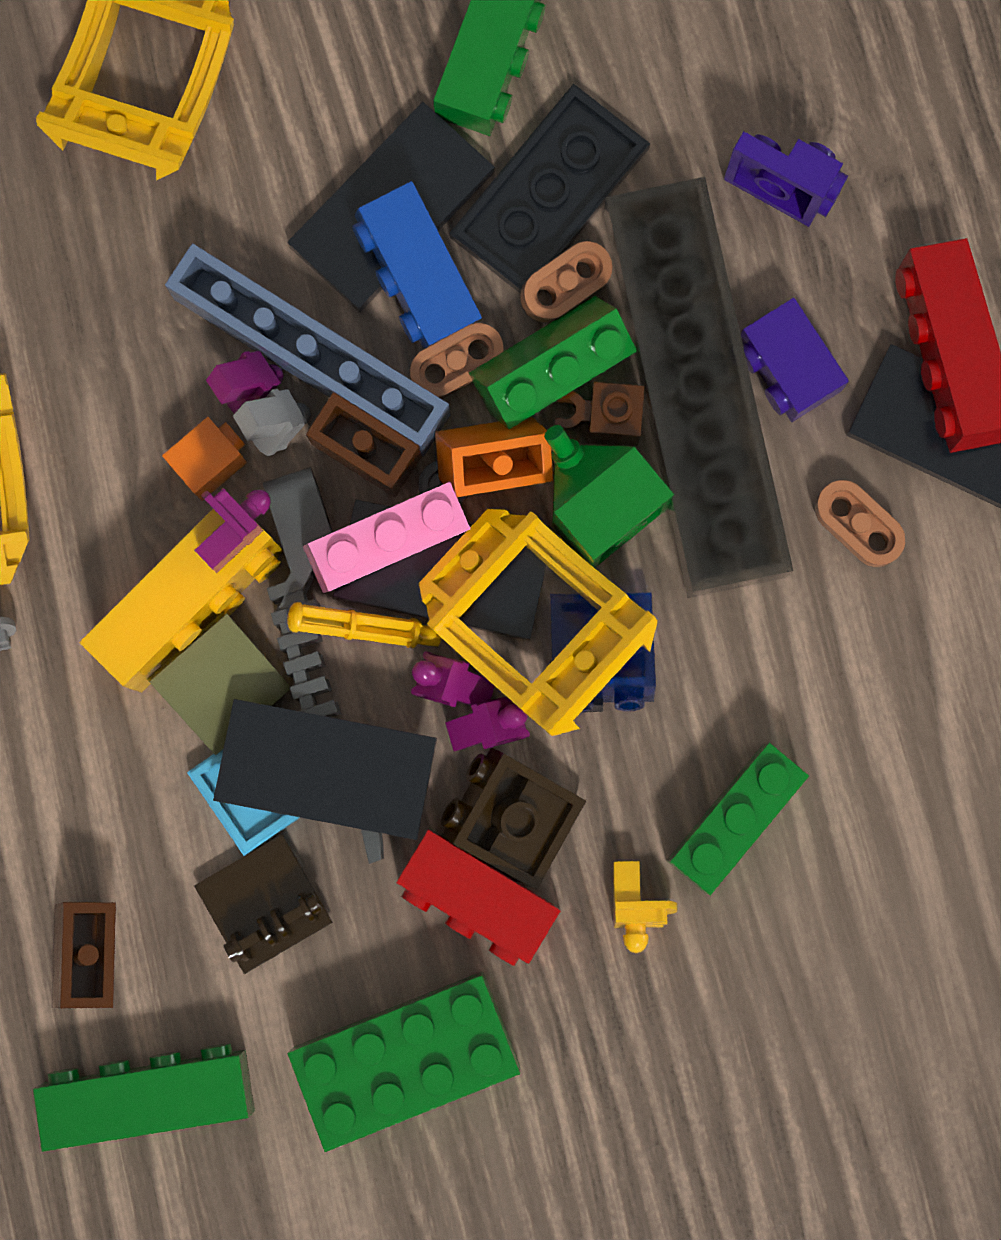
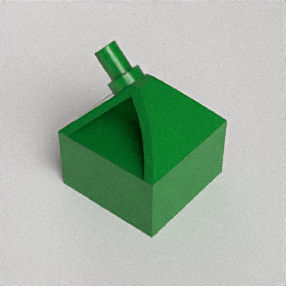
(602, 495)

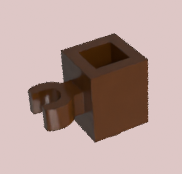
(612, 413)

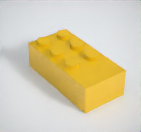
(175, 604)

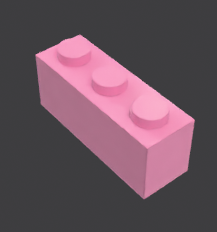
(386, 537)

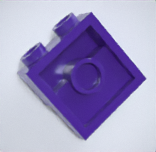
(794, 184)

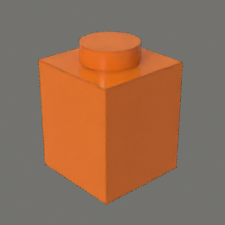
(206, 456)

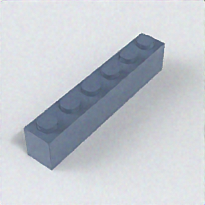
(305, 346)

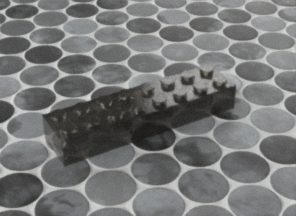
(697, 387)

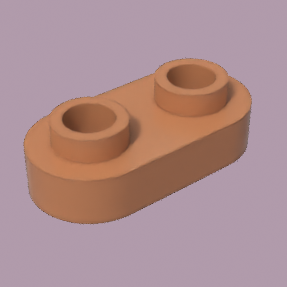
(564, 282)
(454, 358)
(863, 519)

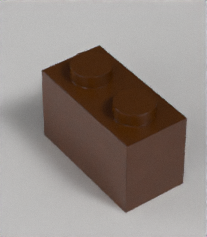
(364, 444)
(83, 955)

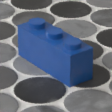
(415, 266)

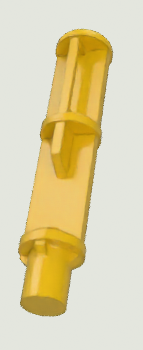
(360, 626)

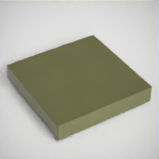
(213, 673)

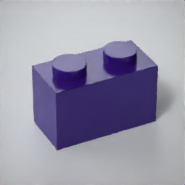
(792, 361)

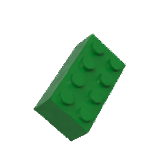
(404, 1061)

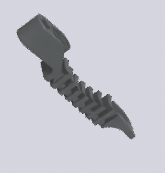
(300, 520)

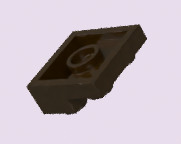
(511, 817)

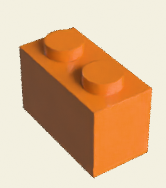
(493, 457)

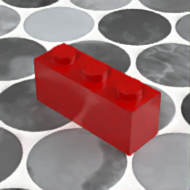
(477, 898)

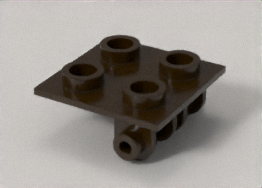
(262, 904)

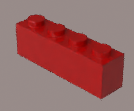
(955, 341)

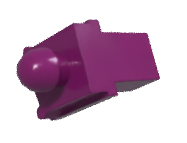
(244, 379)
(237, 529)
(449, 682)
(490, 724)

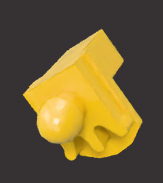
(631, 911)

